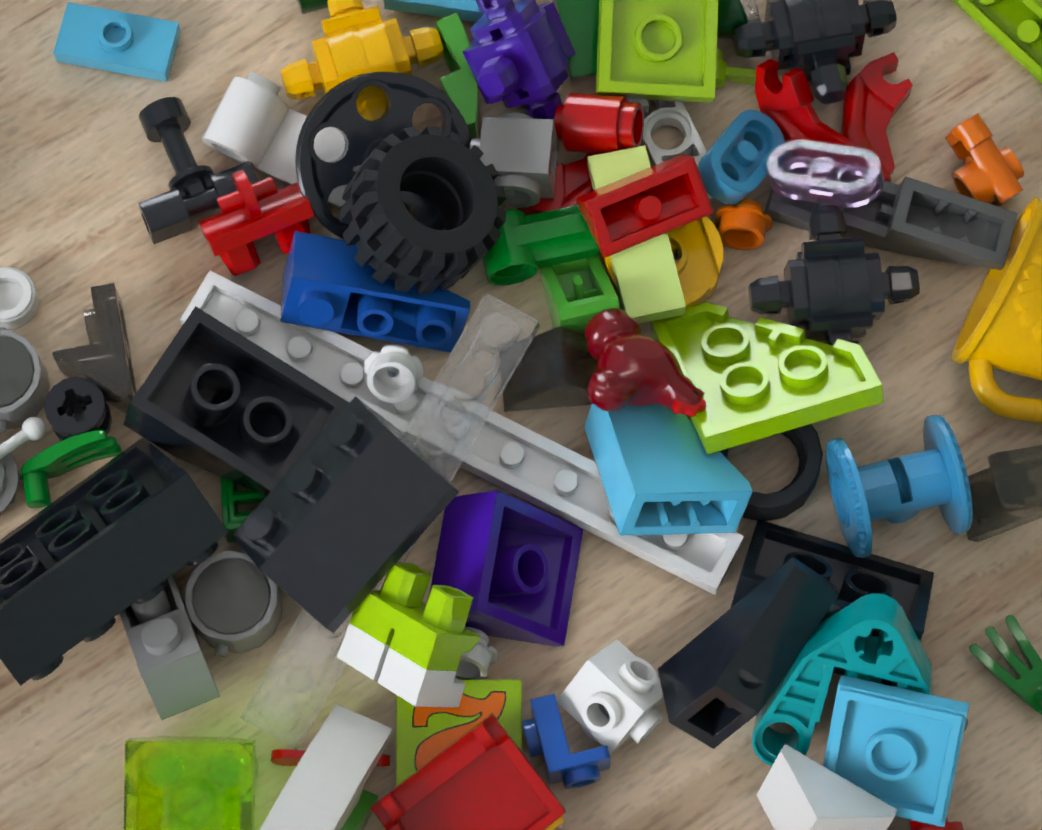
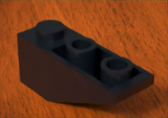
(744, 654)

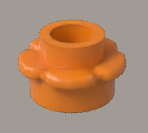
(742, 225)

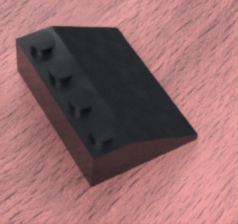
(97, 555)

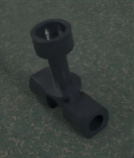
(193, 187)

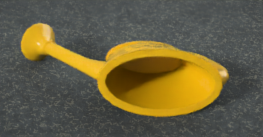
(1006, 323)

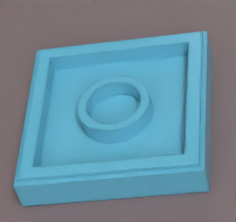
(897, 746)

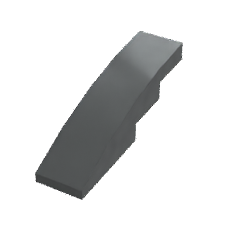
(918, 223)

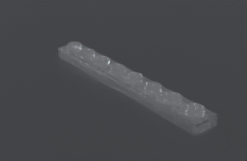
(444, 433)

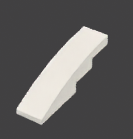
(330, 774)

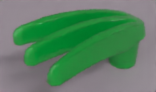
(61, 459)
(1029, 684)

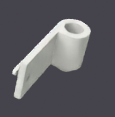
(262, 129)

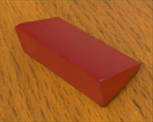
(645, 204)

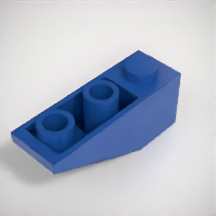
(334, 293)

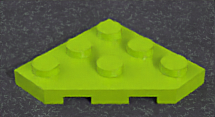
(763, 375)

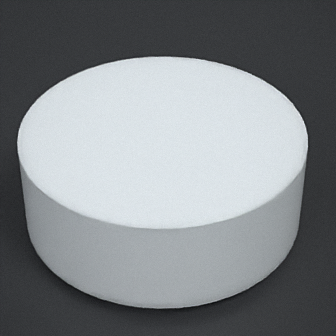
(17, 298)

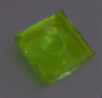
(189, 783)

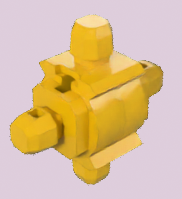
(359, 44)

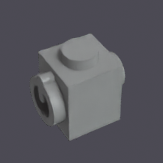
(522, 154)

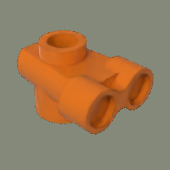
(988, 172)

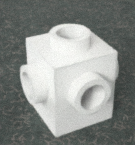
(615, 697)

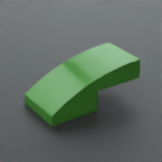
(460, 83)

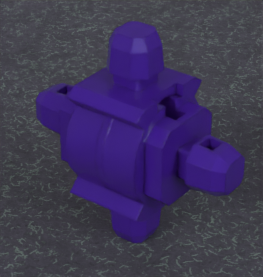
(520, 55)

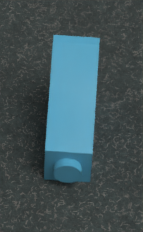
(662, 475)

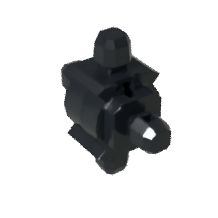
(815, 38)
(833, 283)

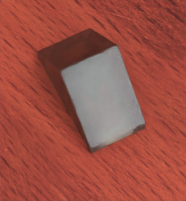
(551, 373)

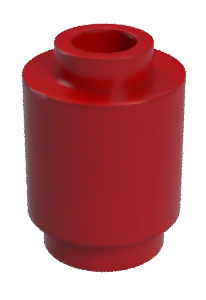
(599, 123)

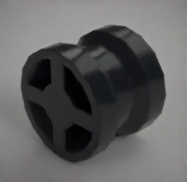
(73, 393)

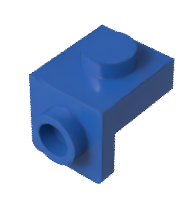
(547, 738)

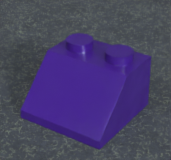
(512, 564)

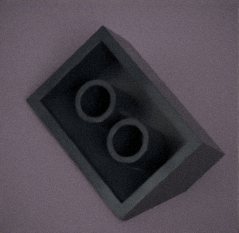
(344, 514)
(852, 575)

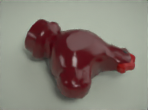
(635, 368)

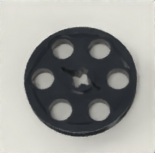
(362, 136)

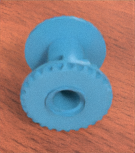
(899, 486)

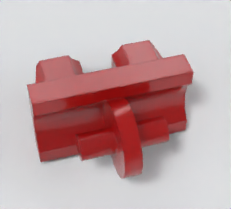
(253, 214)

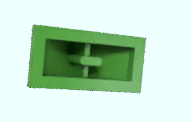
(577, 292)

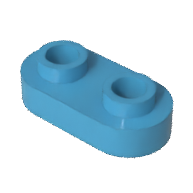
(739, 157)

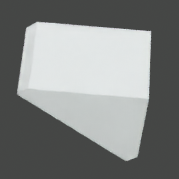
(811, 797)

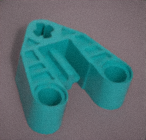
(846, 644)

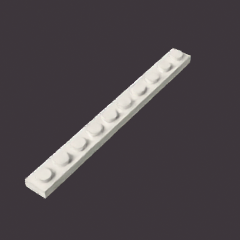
(501, 452)

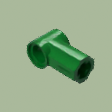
(537, 243)

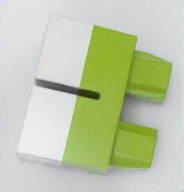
(411, 643)

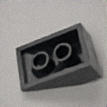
(230, 405)

